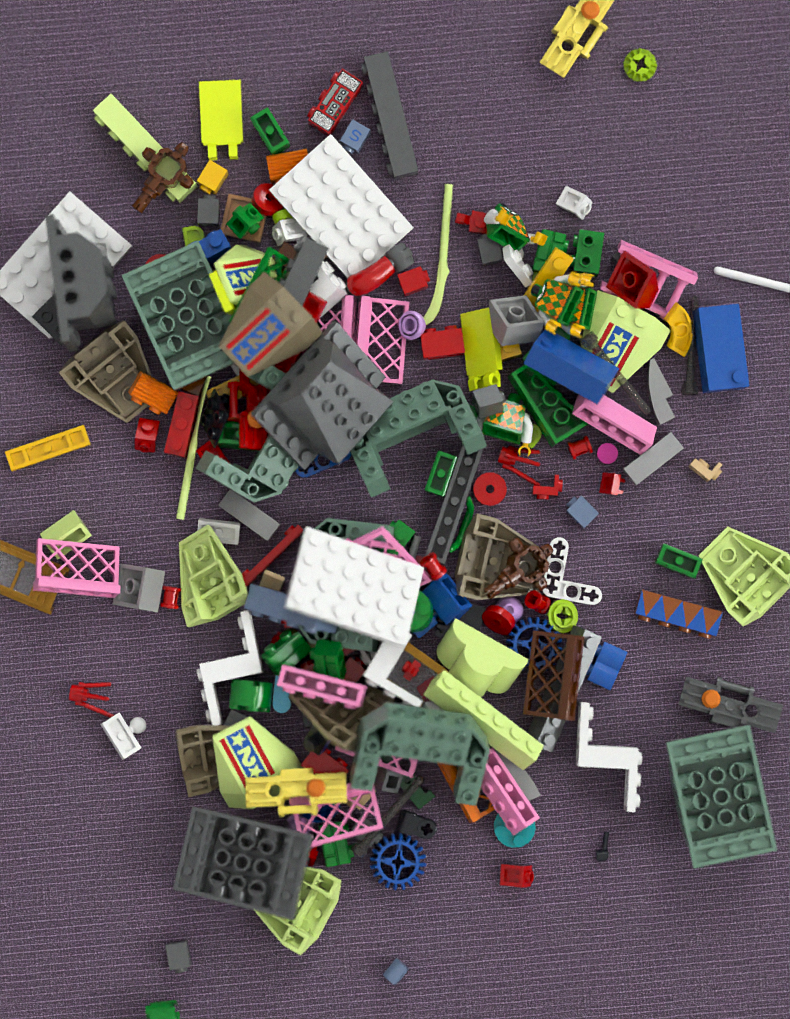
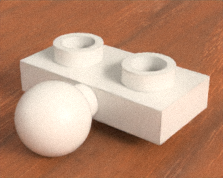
(514, 261)
(226, 531)
(122, 735)

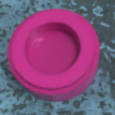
(607, 453)

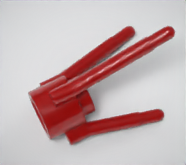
(509, 457)
(79, 694)

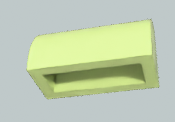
(67, 529)

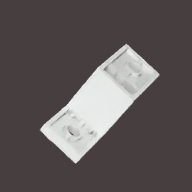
(328, 287)
(230, 668)
(380, 669)
(608, 757)

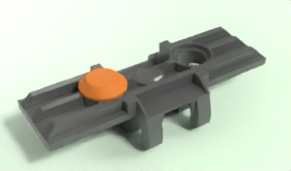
(728, 711)

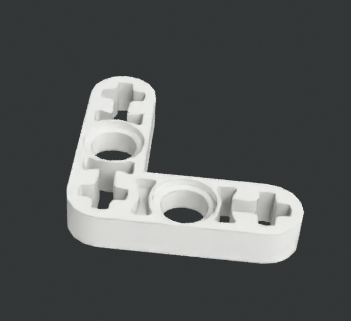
(562, 585)

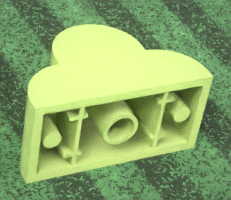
(479, 660)

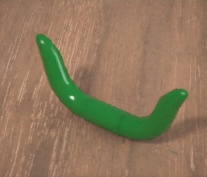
(466, 521)

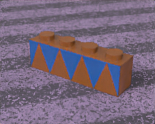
(678, 613)

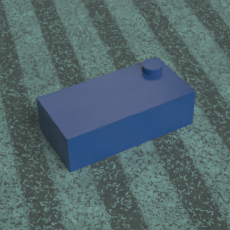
(720, 348)
(571, 366)

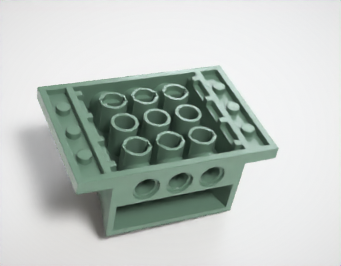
(181, 314)
(720, 796)

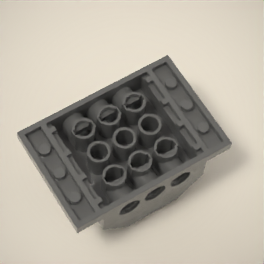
(80, 283)
(324, 400)
(243, 862)

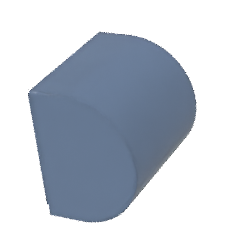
(395, 971)

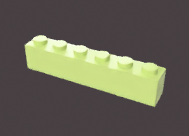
(135, 140)
(500, 731)

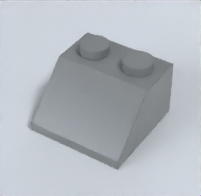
(515, 320)
(139, 587)

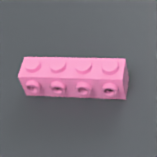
(616, 422)
(321, 685)
(506, 795)

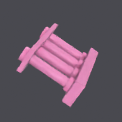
(665, 268)

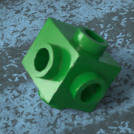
(245, 220)

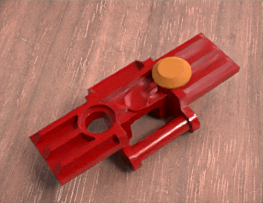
(250, 432)

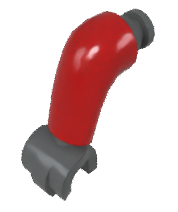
(376, 274)

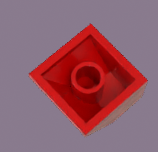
(633, 281)

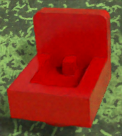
(146, 435)
(544, 492)

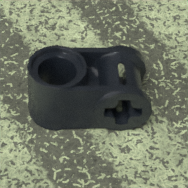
(412, 823)

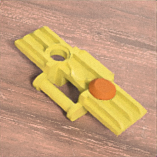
(570, 30)
(320, 789)

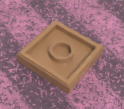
(232, 203)

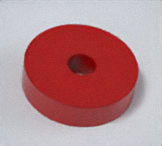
(262, 204)
(483, 496)
(498, 619)

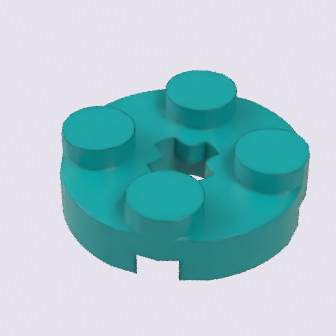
(507, 838)

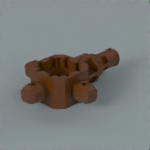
(155, 183)
(513, 575)

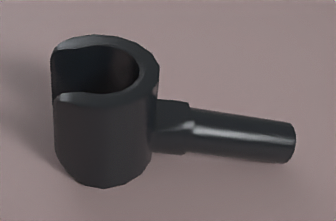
(602, 855)

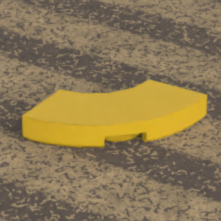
(680, 328)

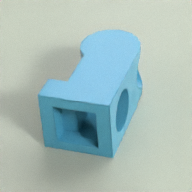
(281, 699)

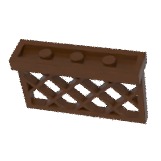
(569, 680)

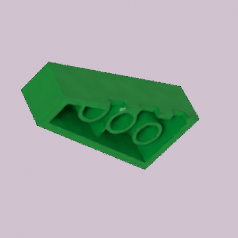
(545, 405)

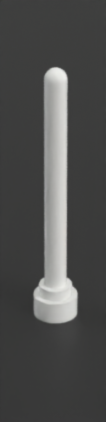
(752, 279)

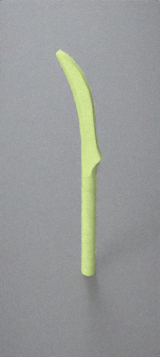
(443, 270)
(191, 457)

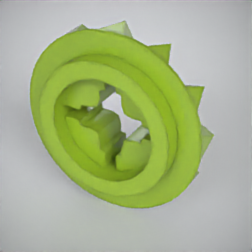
(643, 74)
(568, 609)

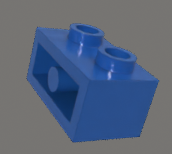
(214, 246)
(445, 599)

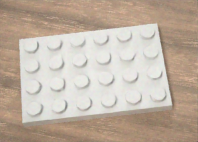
(341, 207)
(28, 275)
(354, 587)

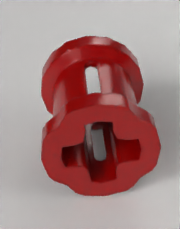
(579, 447)
(433, 566)
(170, 597)
(536, 601)

